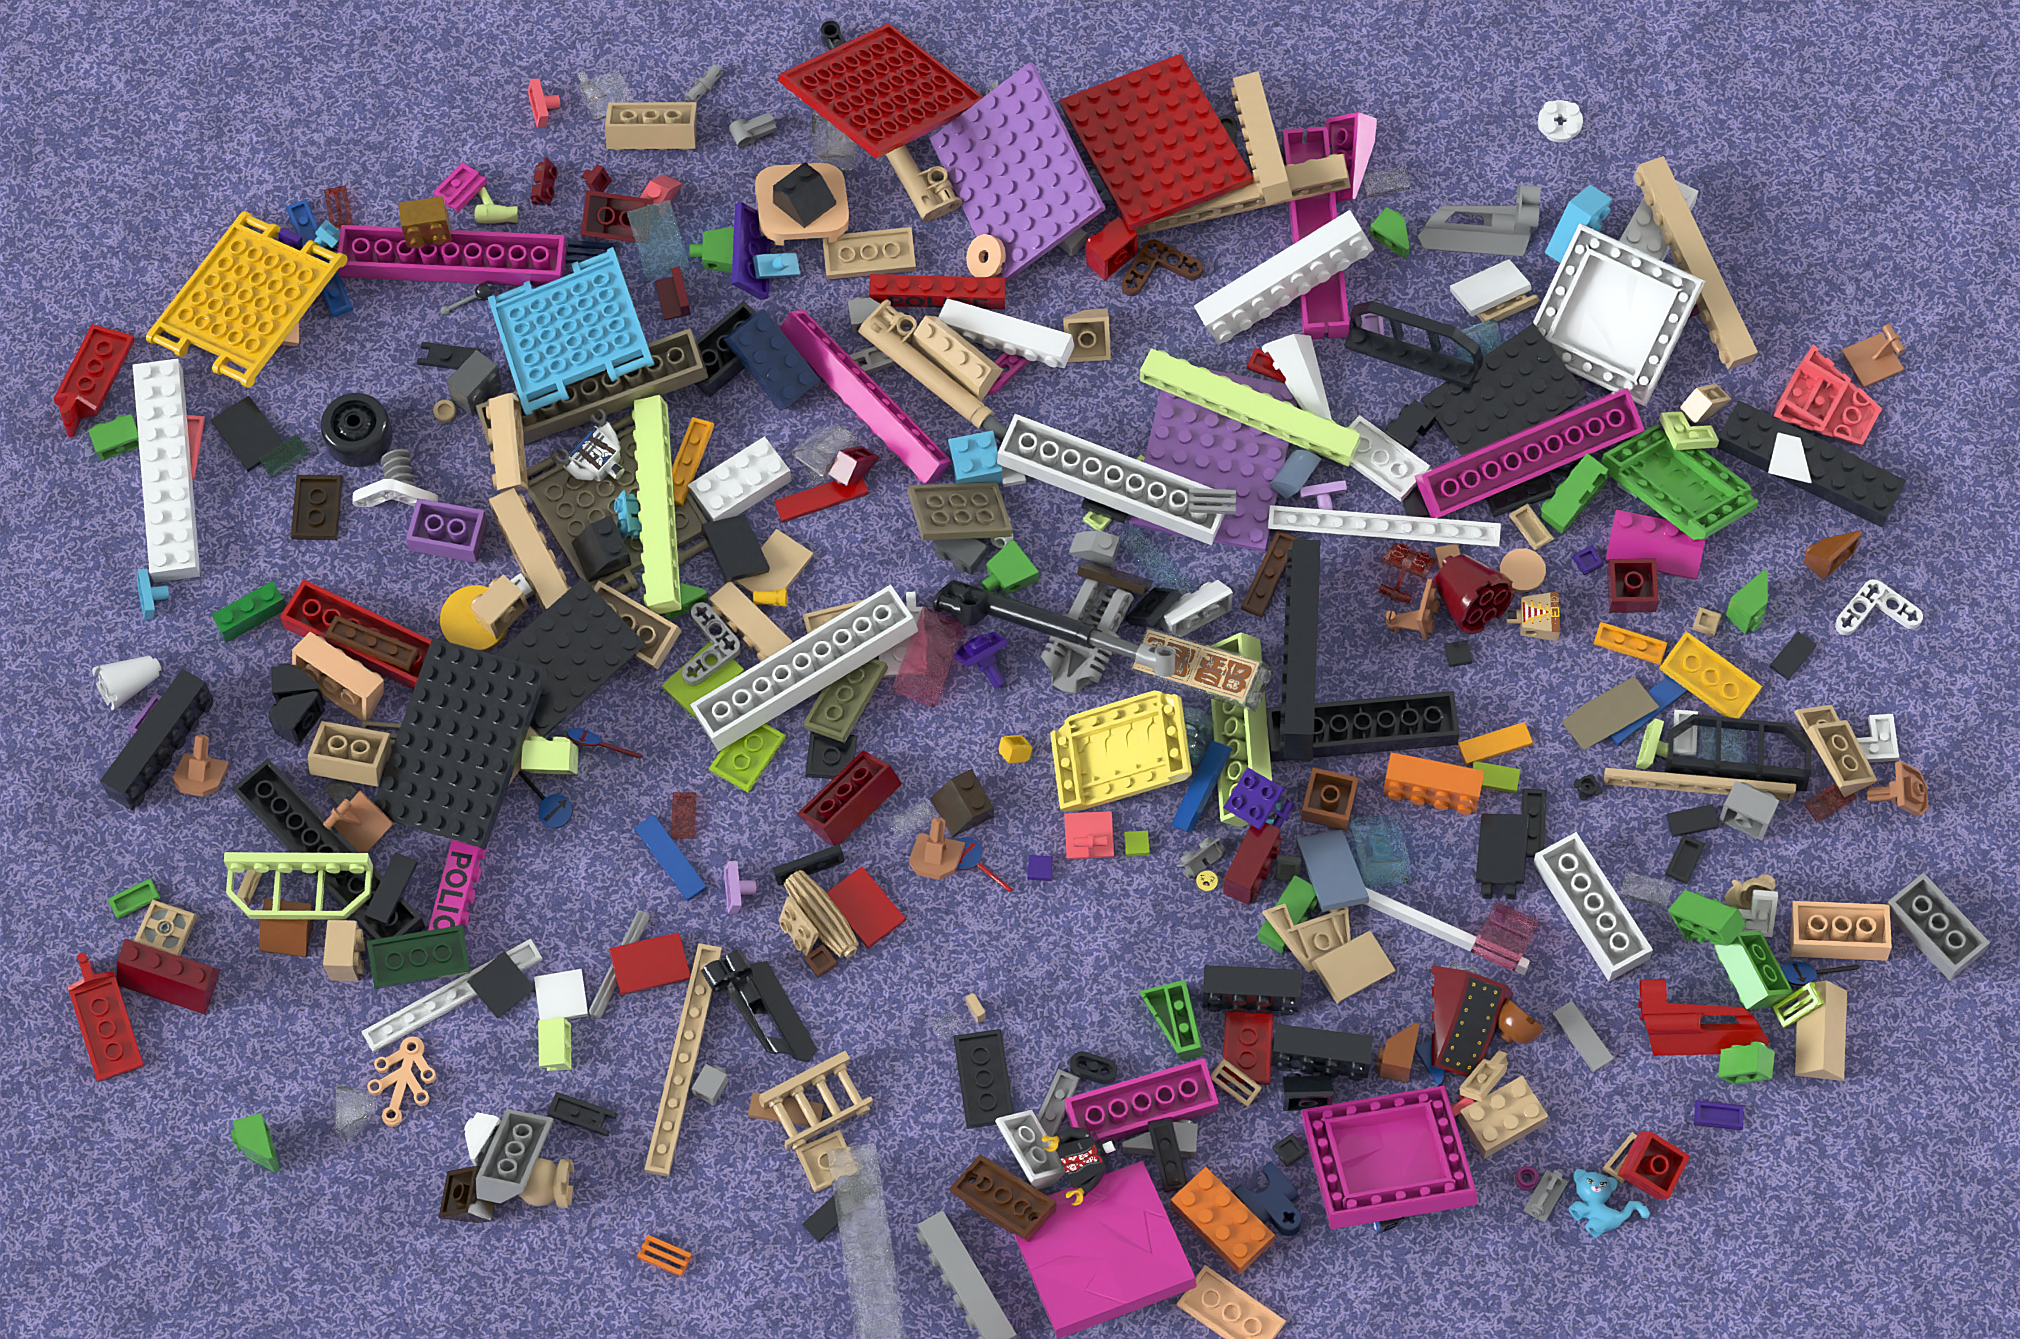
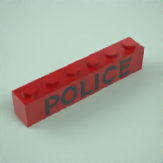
(935, 290)

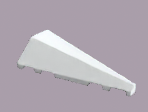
(1299, 365)

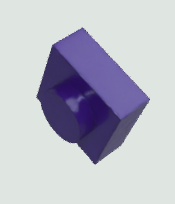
(290, 238)

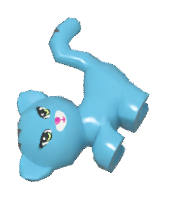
(1595, 1191)

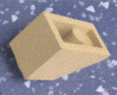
(1704, 403)

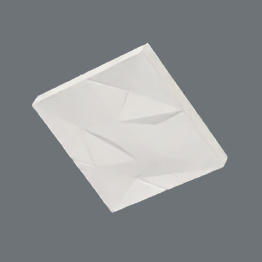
(1616, 312)

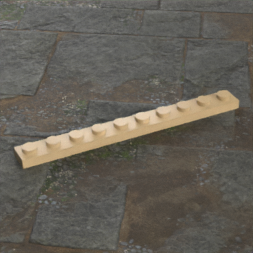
(682, 1065)

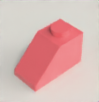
(661, 189)

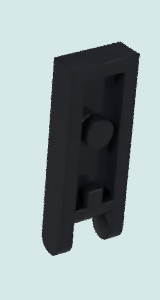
(445, 355)
(580, 1113)

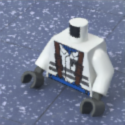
(595, 454)

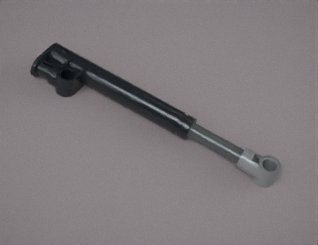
(974, 604)

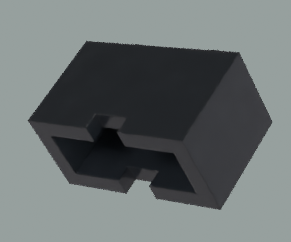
(1412, 422)

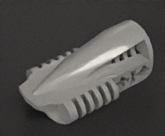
(1076, 665)

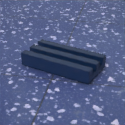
(585, 244)

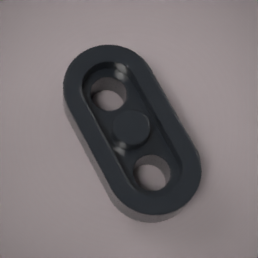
(1094, 1066)

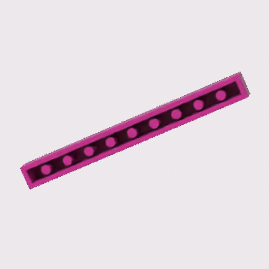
(865, 397)

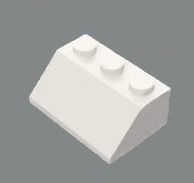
(1197, 609)
(1024, 1138)

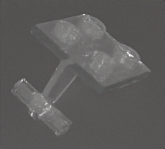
(603, 90)

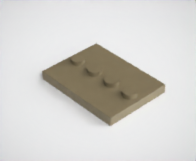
(959, 511)

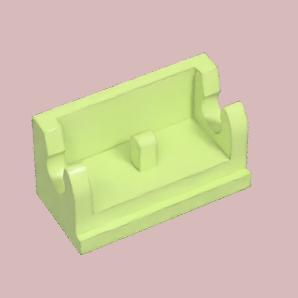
(554, 1044)

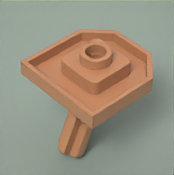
(198, 772)
(1907, 791)
(935, 855)

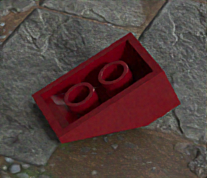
(607, 215)

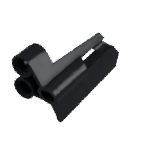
(758, 991)

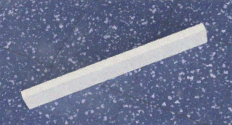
(1428, 924)
(439, 1002)

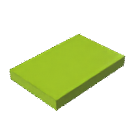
(686, 694)
(748, 757)

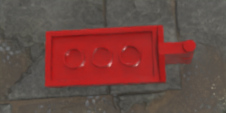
(91, 375)
(104, 1022)

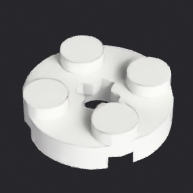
(1566, 110)

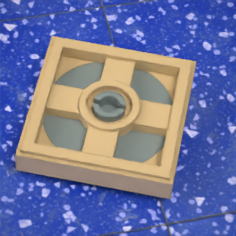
(166, 927)

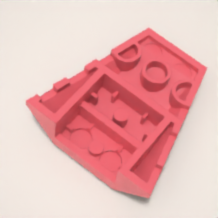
(1826, 401)

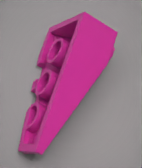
(1354, 138)

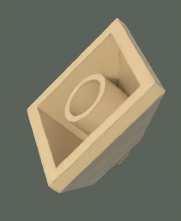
(1089, 335)

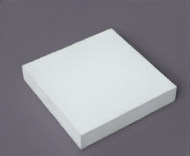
(561, 995)

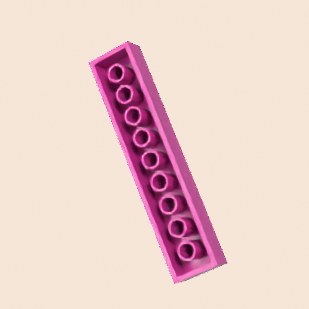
(468, 258)
(1529, 453)

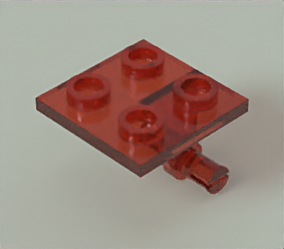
(1408, 561)

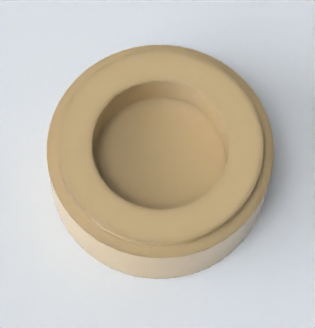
(444, 411)

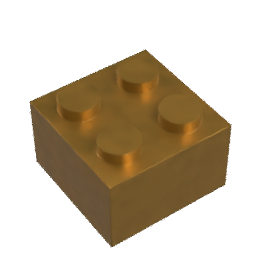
(425, 222)

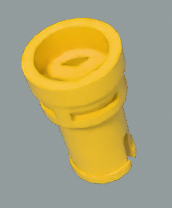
(777, 597)

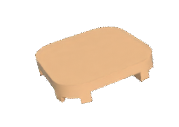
(780, 226)

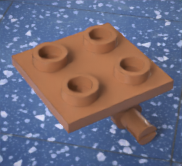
(1875, 357)
(1417, 620)
(359, 822)

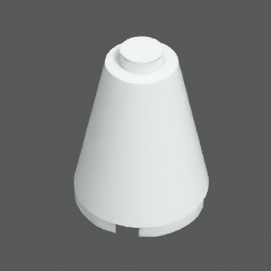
(125, 678)

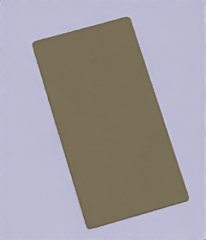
(1609, 713)

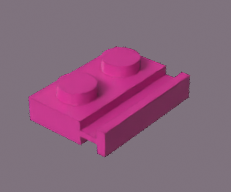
(460, 187)

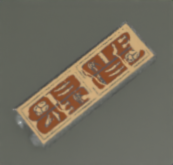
(1209, 671)

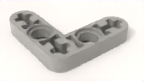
(717, 649)

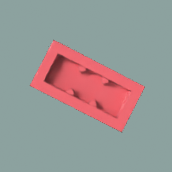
(541, 103)

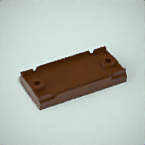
(1003, 1198)

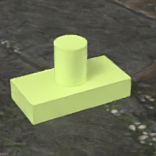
(1651, 745)

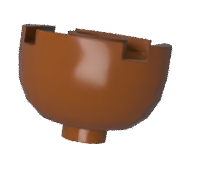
(1518, 1024)

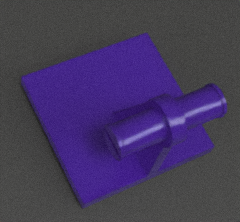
(1255, 800)

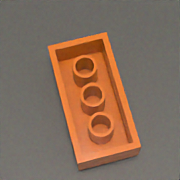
(1433, 783)
(1222, 1220)

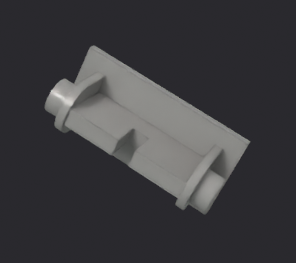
(1193, 861)
(1546, 1195)

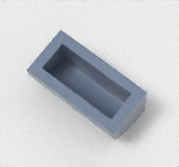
(1294, 473)

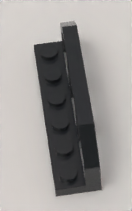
(1409, 355)
(1733, 770)

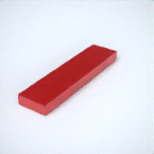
(818, 499)

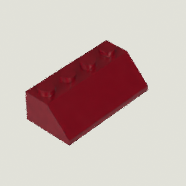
(850, 798)
(166, 976)

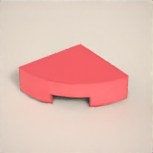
(1462, 1103)

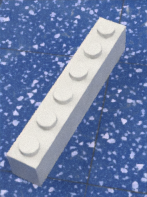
(1008, 333)

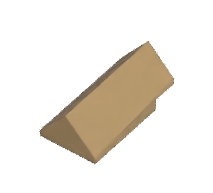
(1837, 748)
(1822, 1035)

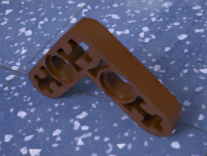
(1153, 260)

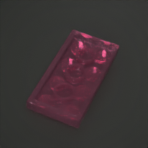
(928, 657)

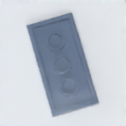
(1332, 870)

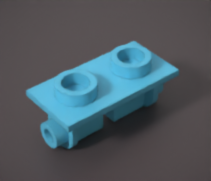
(627, 506)

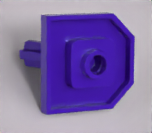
(980, 651)

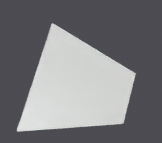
(1789, 458)

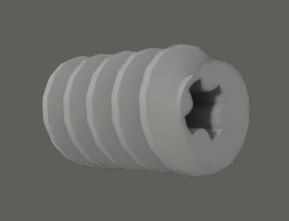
(396, 466)

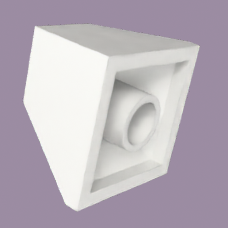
(480, 1135)

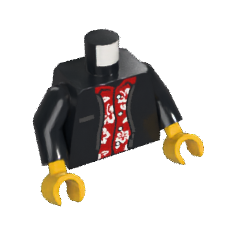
(1082, 1158)

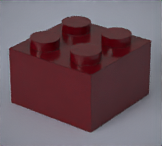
(1632, 585)

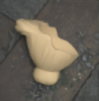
(1741, 893)

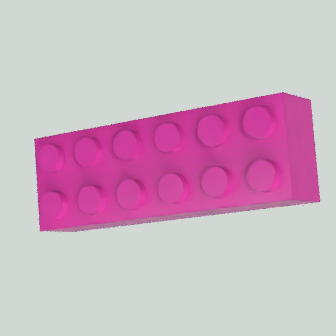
(1129, 1105)

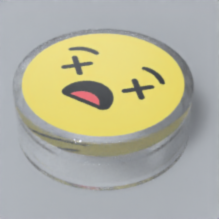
(1206, 881)

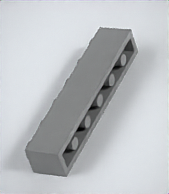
(964, 1278)

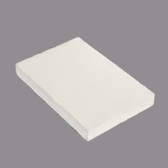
(1490, 287)

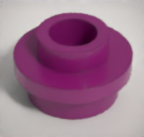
(1526, 1170)

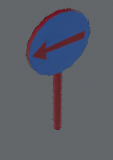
(589, 738)

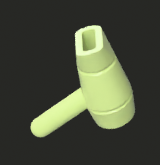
(491, 214)

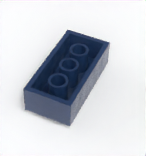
(771, 359)

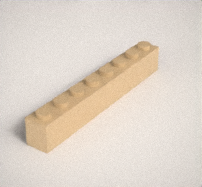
(1260, 138)

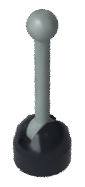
(482, 292)

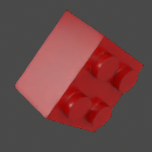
(1111, 248)
(1653, 1165)

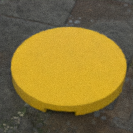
(460, 623)

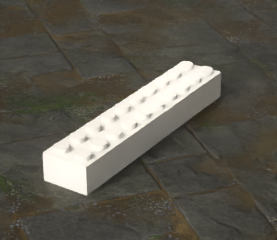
(166, 470)
(1106, 477)
(804, 667)

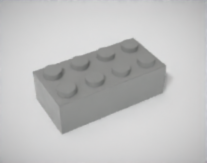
(1937, 926)

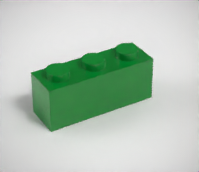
(249, 611)

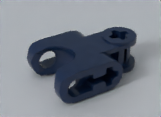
(1274, 1202)

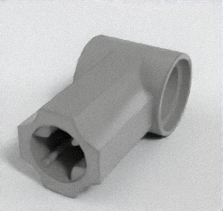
(748, 131)

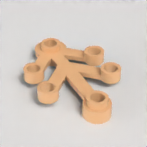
(403, 1077)

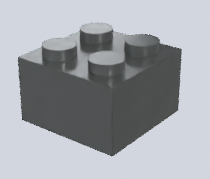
(474, 382)

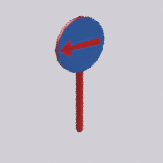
(971, 858)

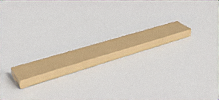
(1691, 783)

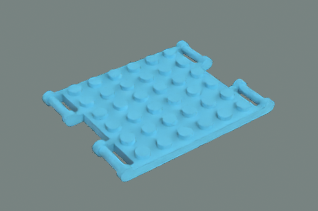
(570, 330)

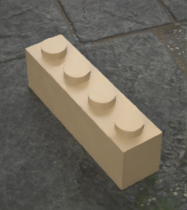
(748, 621)

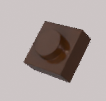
(820, 961)

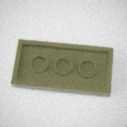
(844, 701)

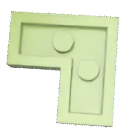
(1684, 436)

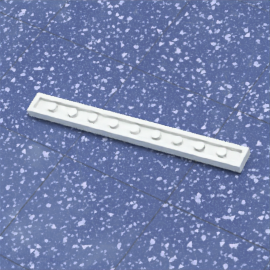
(1384, 526)

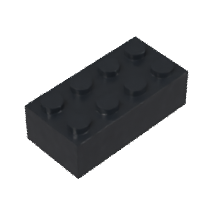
(717, 356)
(1251, 989)
(1322, 1052)

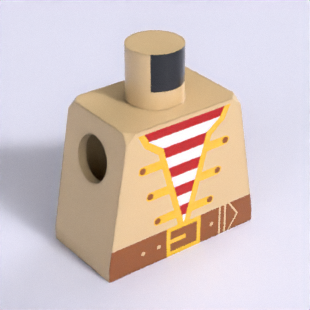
(1537, 616)

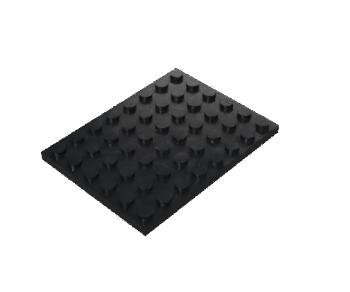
(459, 742)

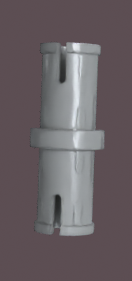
(704, 84)

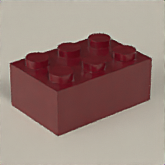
(1252, 863)

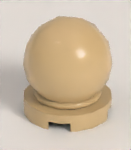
(549, 1183)

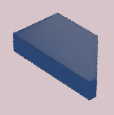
(1425, 1053)

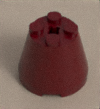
(1472, 592)

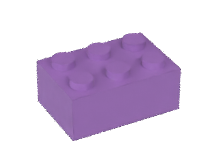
(446, 530)

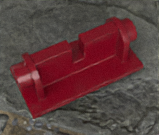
(545, 175)

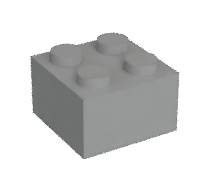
(1749, 810)

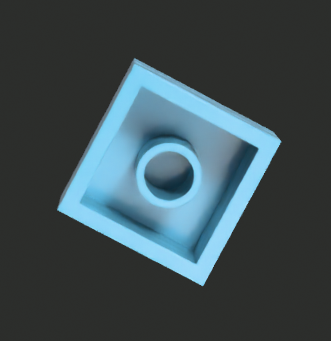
(975, 458)

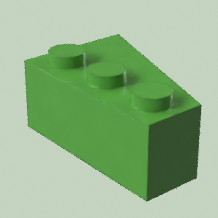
(1575, 494)
(1706, 919)
(1176, 1016)

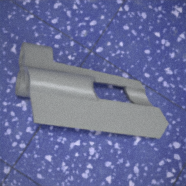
(1504, 228)

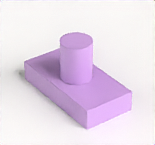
(1322, 493)
(736, 888)

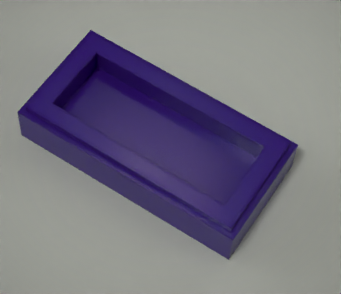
(1719, 1115)

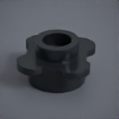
(1590, 781)

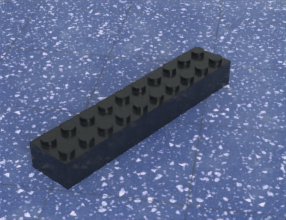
(1300, 650)
(300, 829)

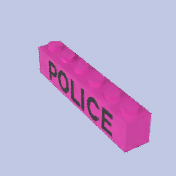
(457, 886)

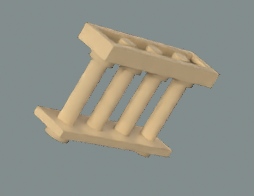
(816, 1077)

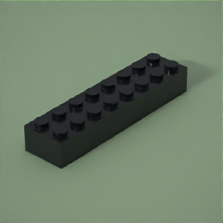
(1833, 472)
(1376, 725)

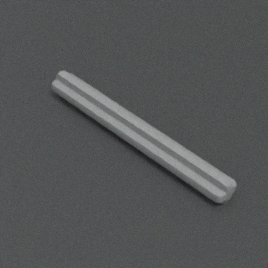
(610, 982)

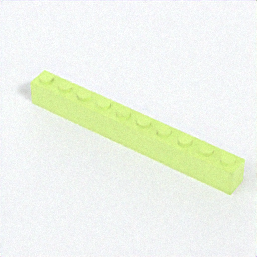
(1250, 407)
(657, 505)

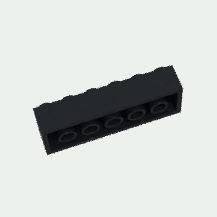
(157, 740)

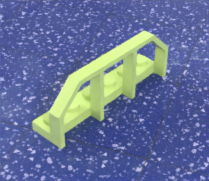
(308, 863)

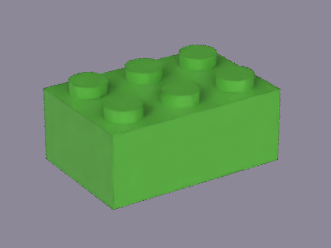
(1754, 970)

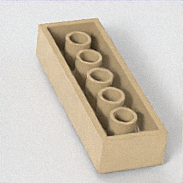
(529, 547)

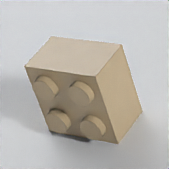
(499, 606)
(343, 950)

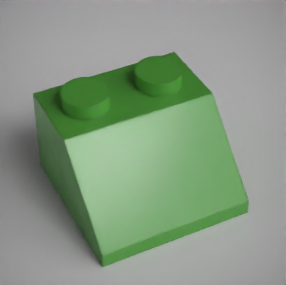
(1749, 604)
(255, 1140)

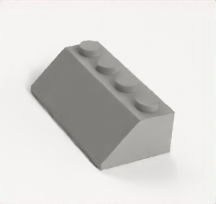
(512, 1155)

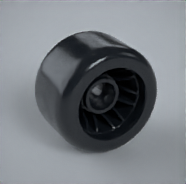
(359, 444)

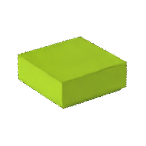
(1136, 843)

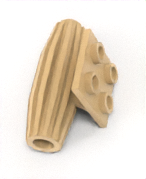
(813, 915)

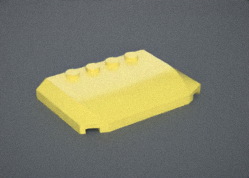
(1120, 750)

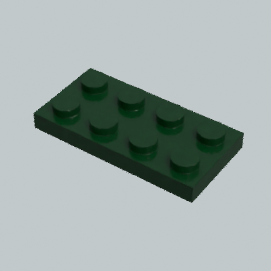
(418, 957)

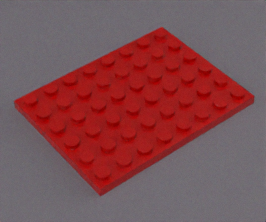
(880, 90)
(1155, 141)

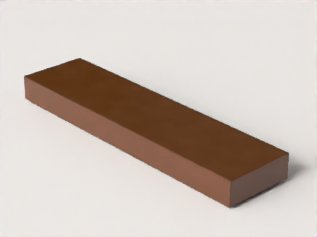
(1268, 575)
(372, 643)

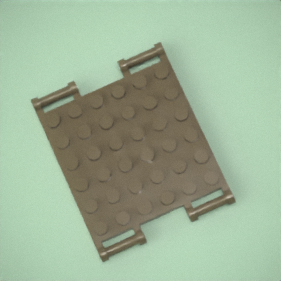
(573, 504)

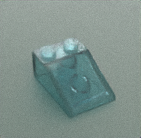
(1380, 850)

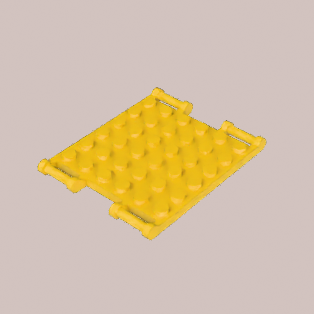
(245, 298)

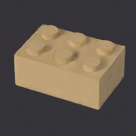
(349, 753)
(1503, 1117)

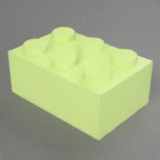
(549, 757)

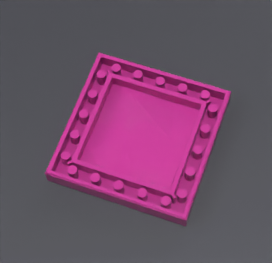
(1388, 1157)
(1106, 1253)

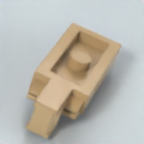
(1484, 1077)

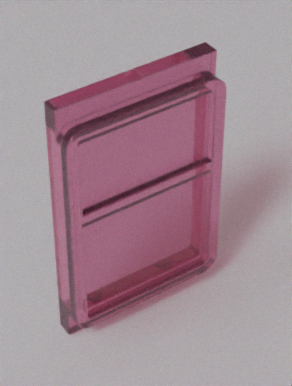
(1505, 936)

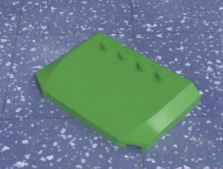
(1680, 484)

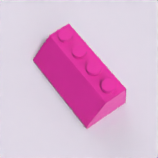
(1652, 537)

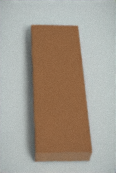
(791, 1107)

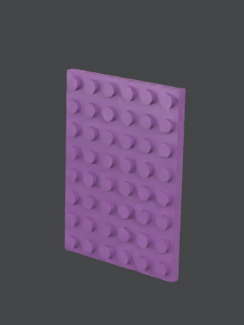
(1018, 170)
(1221, 456)

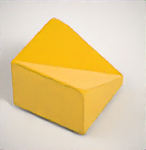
(1015, 749)

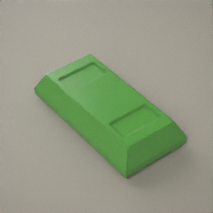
(133, 898)

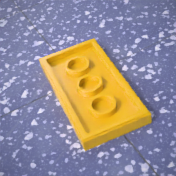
(1710, 677)

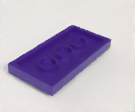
(747, 244)

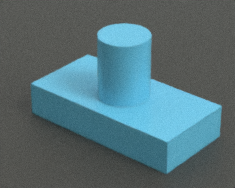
(327, 235)
(776, 265)
(149, 594)

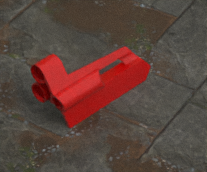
(1677, 1027)

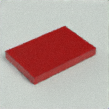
(866, 907)
(649, 963)
(1248, 1045)

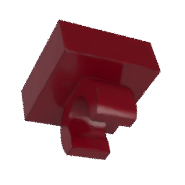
(597, 179)

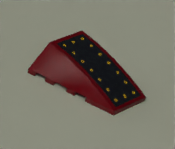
(1464, 1018)

